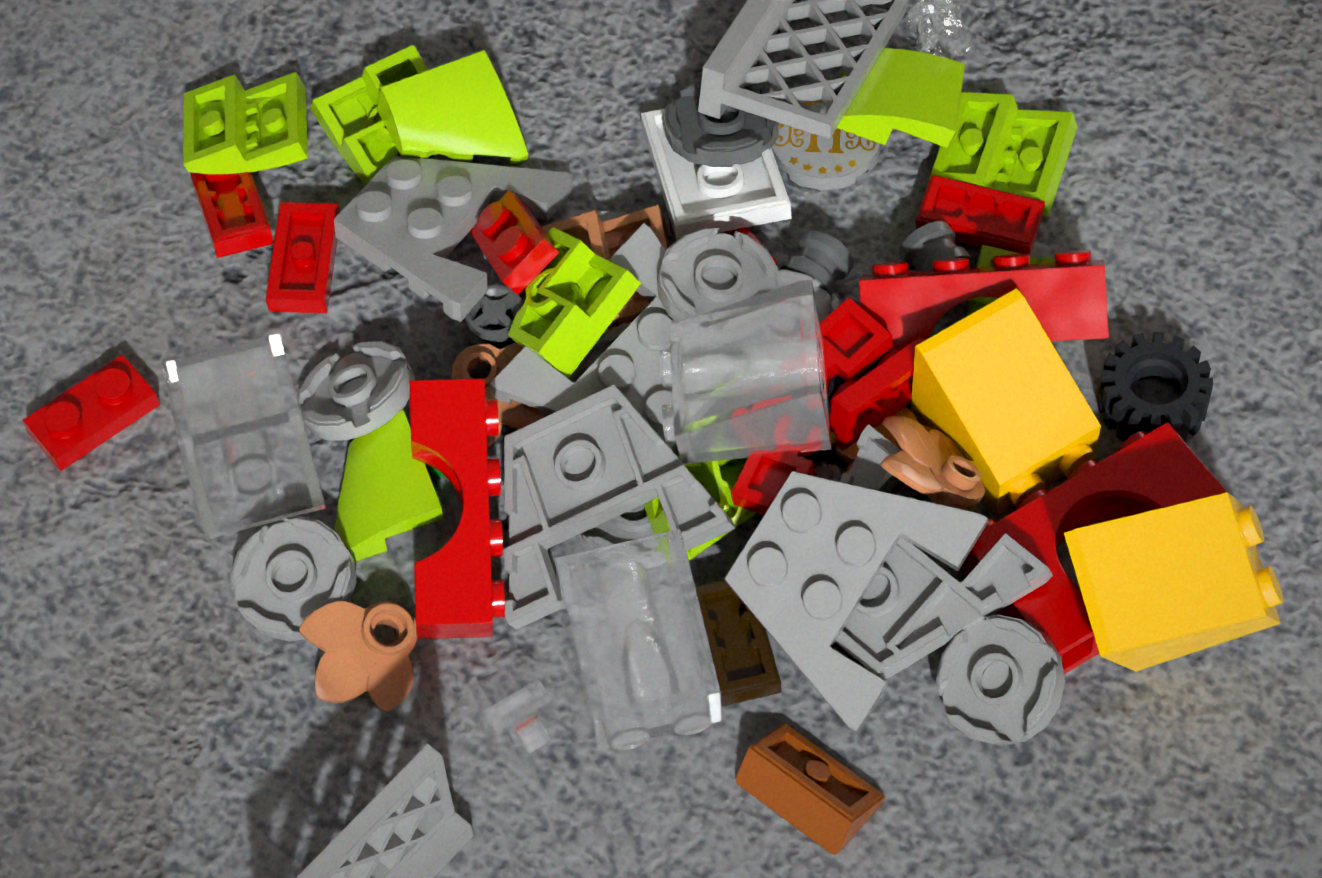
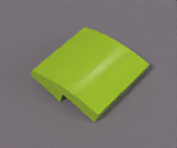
(908, 94)
(244, 129)
(1008, 147)

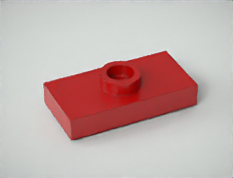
(232, 212)
(982, 214)

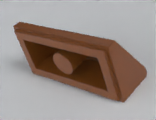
(808, 788)

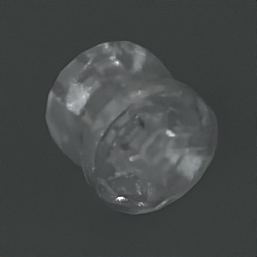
(939, 28)

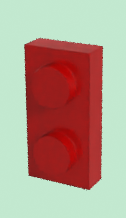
(513, 241)
(302, 258)
(873, 396)
(91, 412)

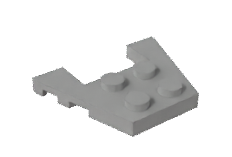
(424, 208)
(627, 363)
(580, 473)
(818, 560)
(912, 599)

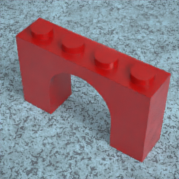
(1140, 477)

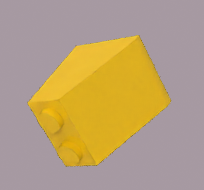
(1004, 400)
(1174, 580)

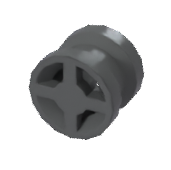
(931, 243)
(821, 258)
(495, 308)

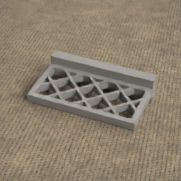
(764, 29)
(402, 831)

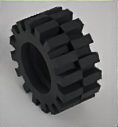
(1159, 362)

